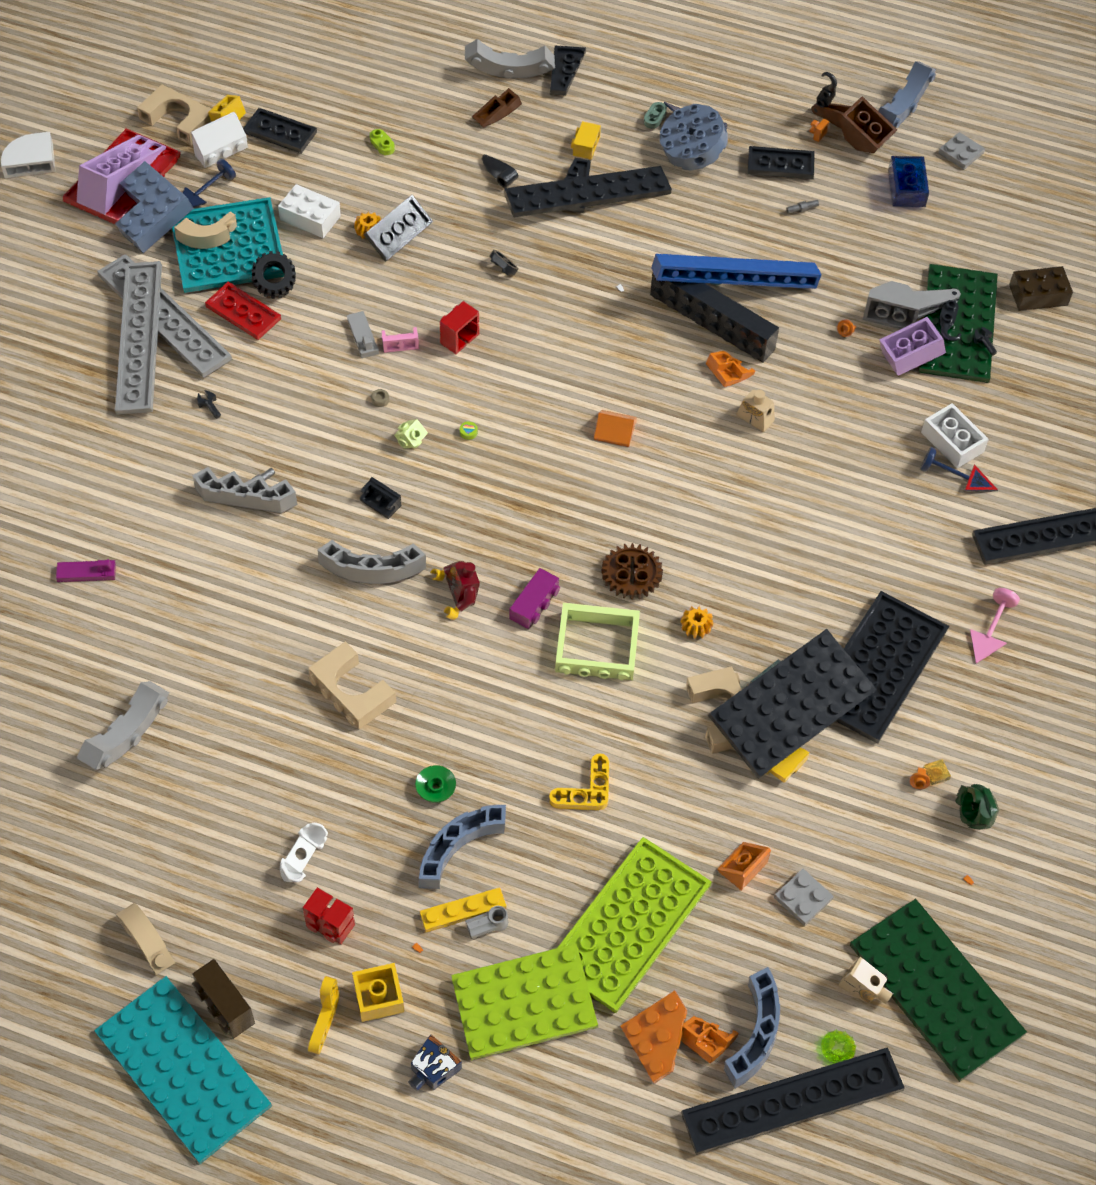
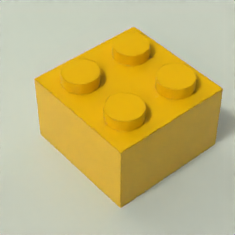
(378, 992)

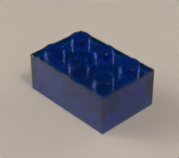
(908, 181)

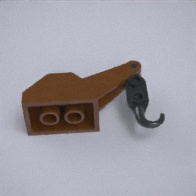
(860, 123)

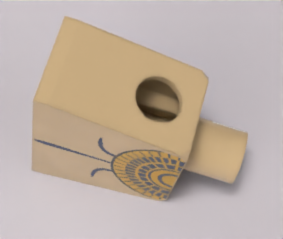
(757, 410)
(865, 982)

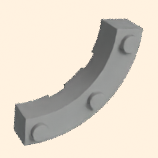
(509, 64)
(371, 568)
(126, 729)

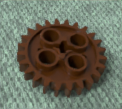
(650, 571)

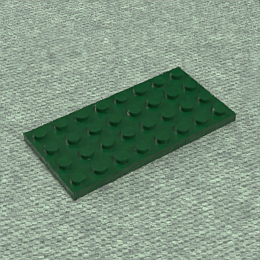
(976, 310)
(939, 989)

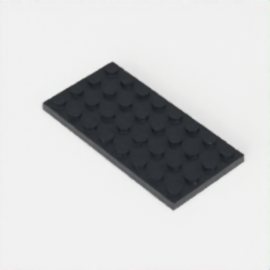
(892, 652)
(792, 703)

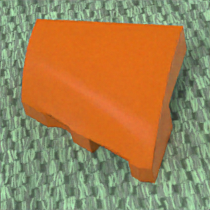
(727, 369)
(706, 1038)

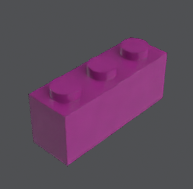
(534, 598)

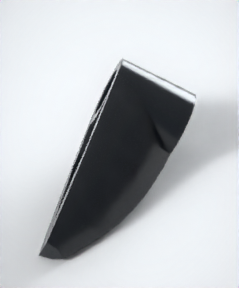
(501, 171)

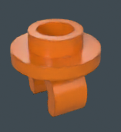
(846, 328)
(920, 779)

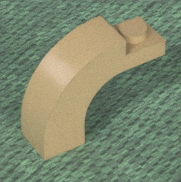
(206, 236)
(146, 937)

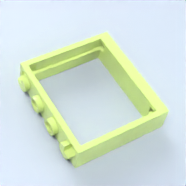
(601, 615)

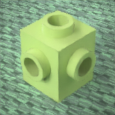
(410, 434)

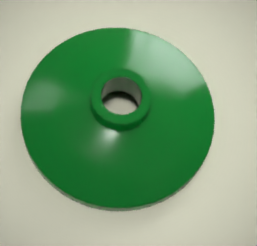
(434, 776)

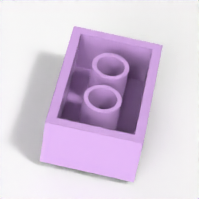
(912, 346)

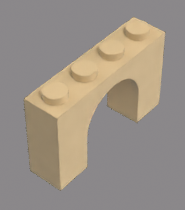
(167, 100)
(714, 684)
(357, 708)

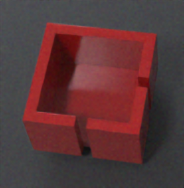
(460, 322)
(332, 922)

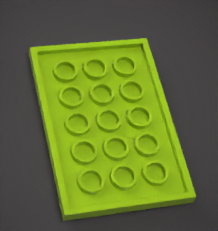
(524, 1001)

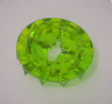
(828, 1044)

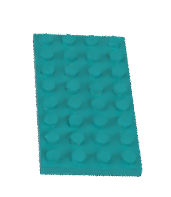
(183, 1069)

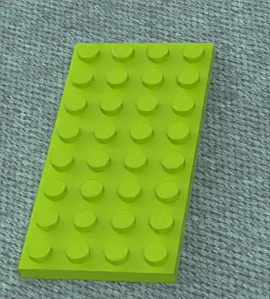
(634, 921)

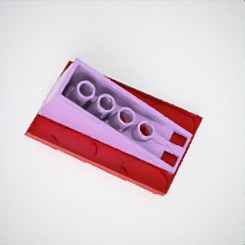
(99, 179)

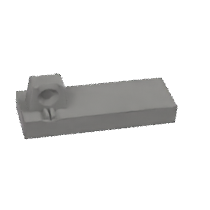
(362, 334)

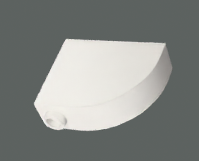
(28, 156)

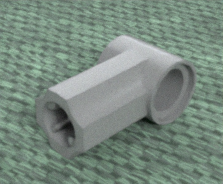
(485, 924)

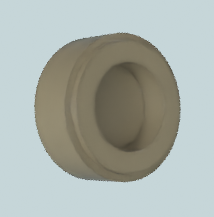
(380, 398)

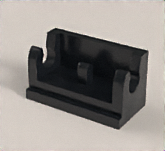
(380, 498)

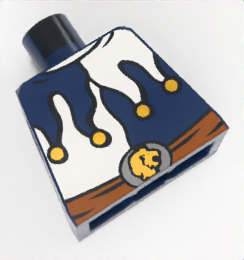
(433, 1065)

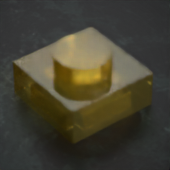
(937, 772)

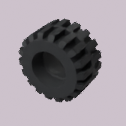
(273, 260)

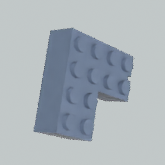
(157, 207)

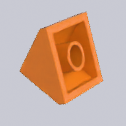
(615, 428)
(744, 864)

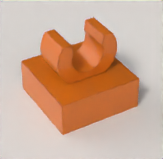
(819, 129)

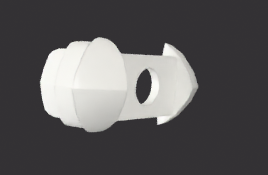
(310, 838)

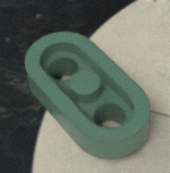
(655, 115)

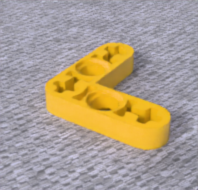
(594, 791)
(329, 999)

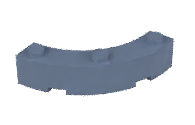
(906, 99)
(455, 835)
(757, 1050)

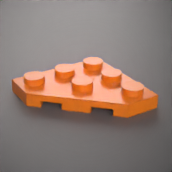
(657, 1035)

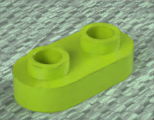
(382, 142)

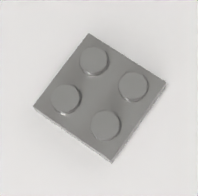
(961, 150)
(803, 897)

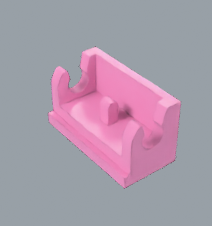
(400, 342)

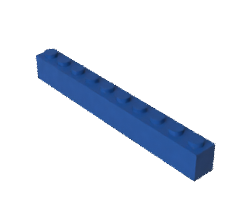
(735, 271)

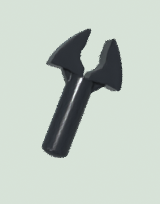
(984, 338)
(209, 403)

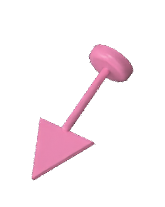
(985, 644)

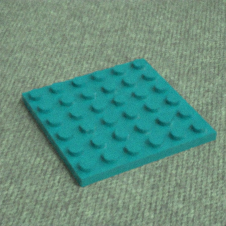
(233, 260)

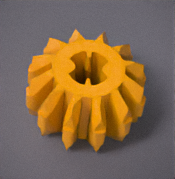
(365, 222)
(697, 622)

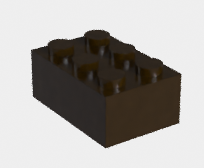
(1040, 288)
(222, 999)

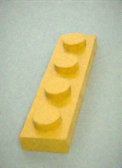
(461, 909)

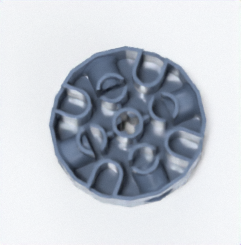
(693, 137)

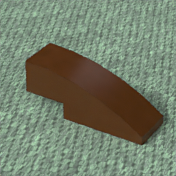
(497, 108)

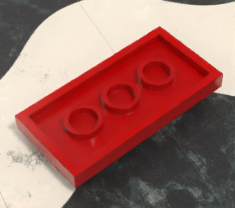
(243, 310)

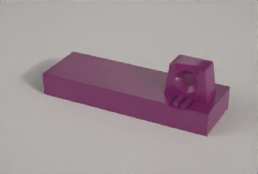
(86, 571)

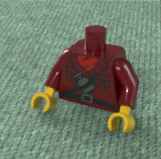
(462, 584)

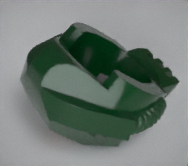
(983, 803)

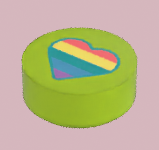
(468, 430)

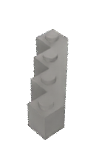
(252, 494)

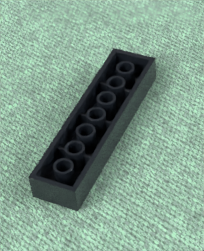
(719, 315)

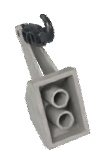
(900, 306)

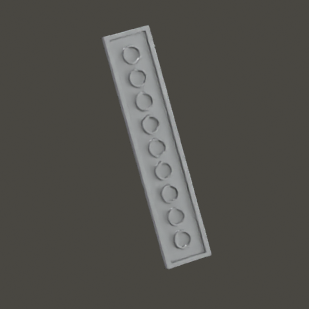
(174, 325)
(138, 338)

